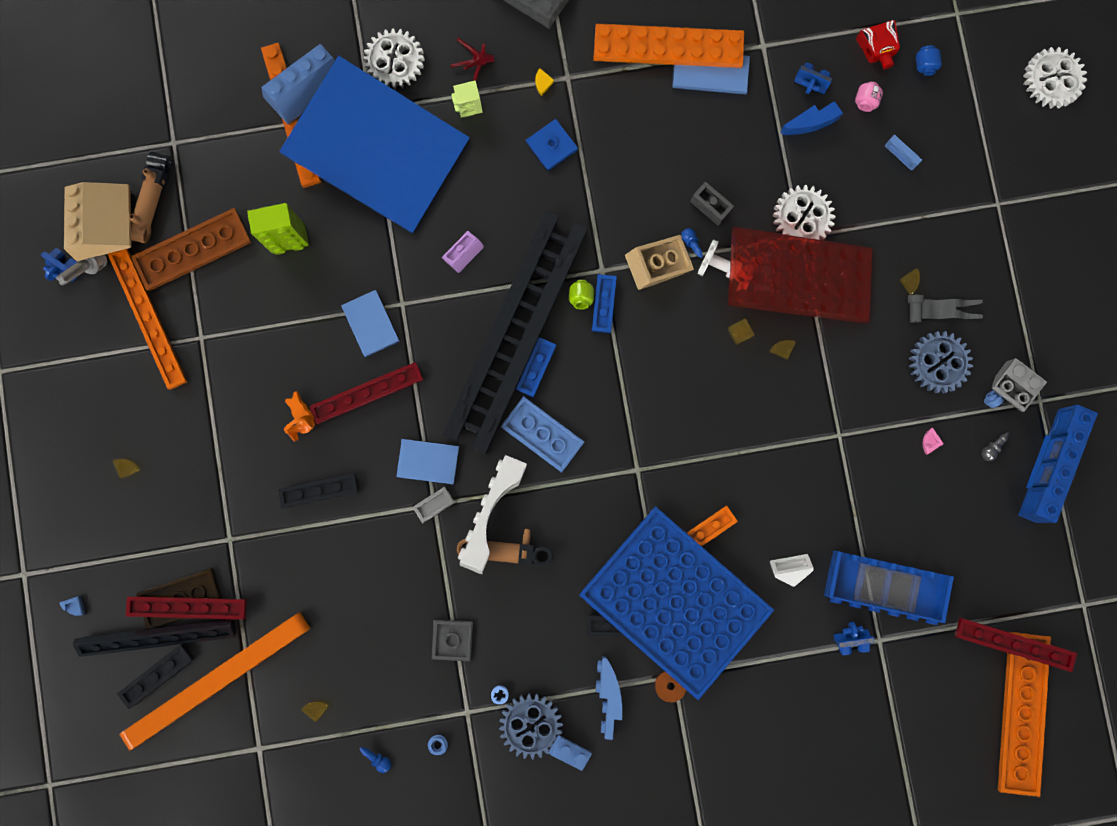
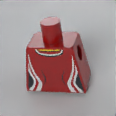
(880, 43)

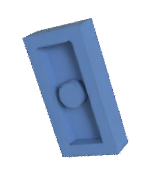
(570, 752)

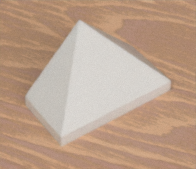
(792, 569)

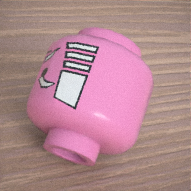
(869, 96)

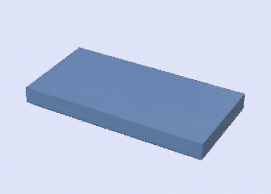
(712, 78)
(542, 434)

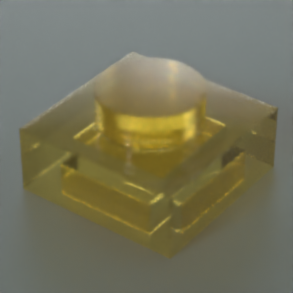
(740, 331)

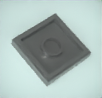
(452, 640)

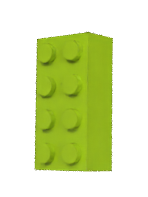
(278, 228)

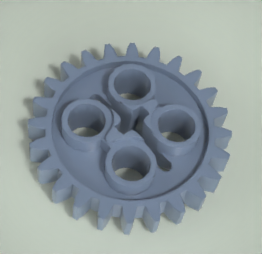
(950, 376)
(520, 711)

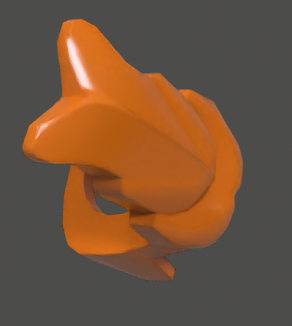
(303, 417)

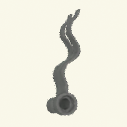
(939, 309)

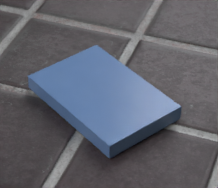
(370, 323)
(427, 461)

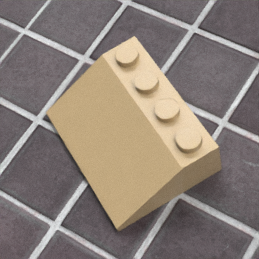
(96, 219)

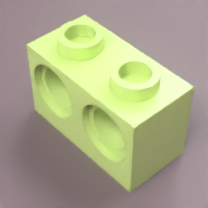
(467, 99)

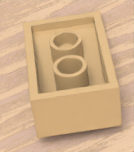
(658, 261)

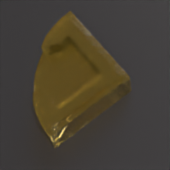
(911, 281)
(783, 348)
(125, 467)
(315, 709)

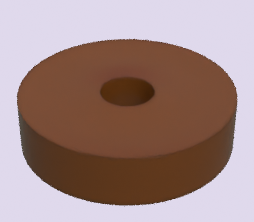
(666, 694)

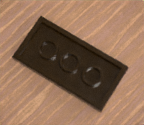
(193, 586)

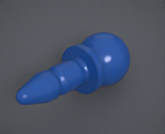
(689, 237)
(382, 764)

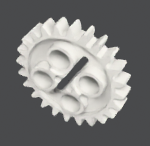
(410, 61)
(1052, 62)
(789, 206)

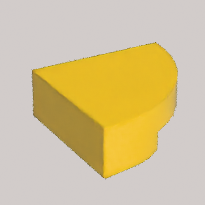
(543, 82)

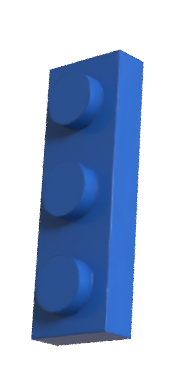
(604, 303)
(536, 367)

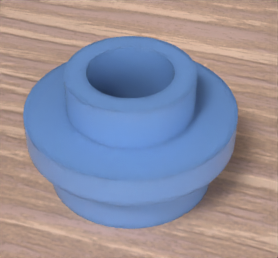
(993, 399)
(431, 744)

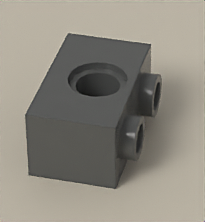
(711, 203)

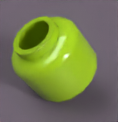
(581, 294)

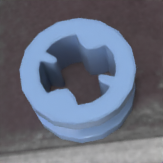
(496, 690)

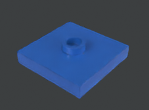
(551, 144)

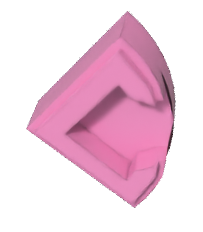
(931, 441)

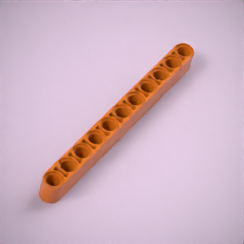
(214, 681)

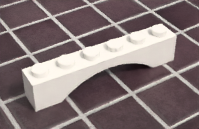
(508, 477)

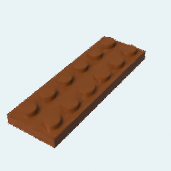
(191, 249)

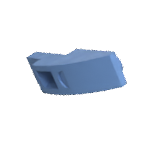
(608, 689)

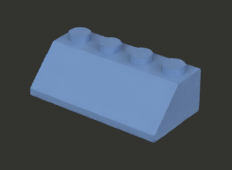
(295, 86)

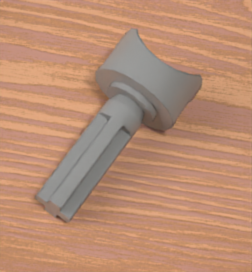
(88, 265)

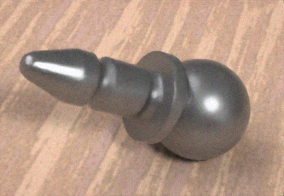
(991, 452)

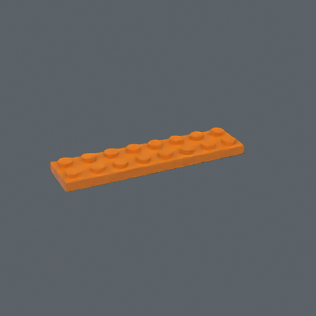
(669, 45)
(1023, 723)

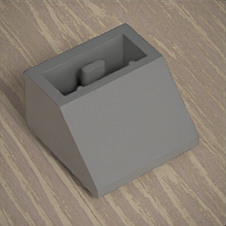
(1018, 384)

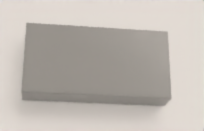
(433, 504)

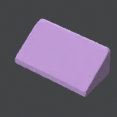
(463, 251)

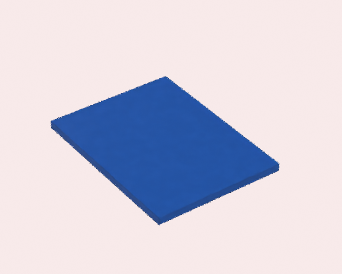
(374, 144)
(676, 602)

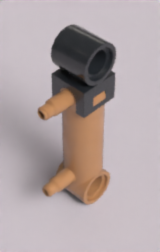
(154, 180)
(514, 553)

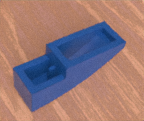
(812, 120)

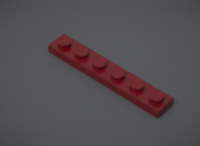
(366, 393)
(185, 607)
(1015, 644)

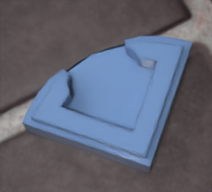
(74, 606)

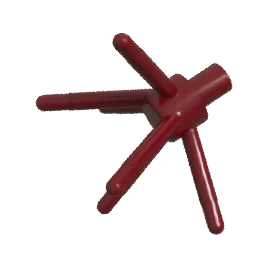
(479, 58)

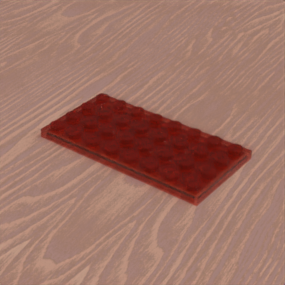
(800, 275)

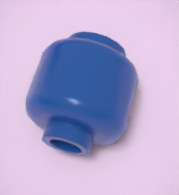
(928, 60)

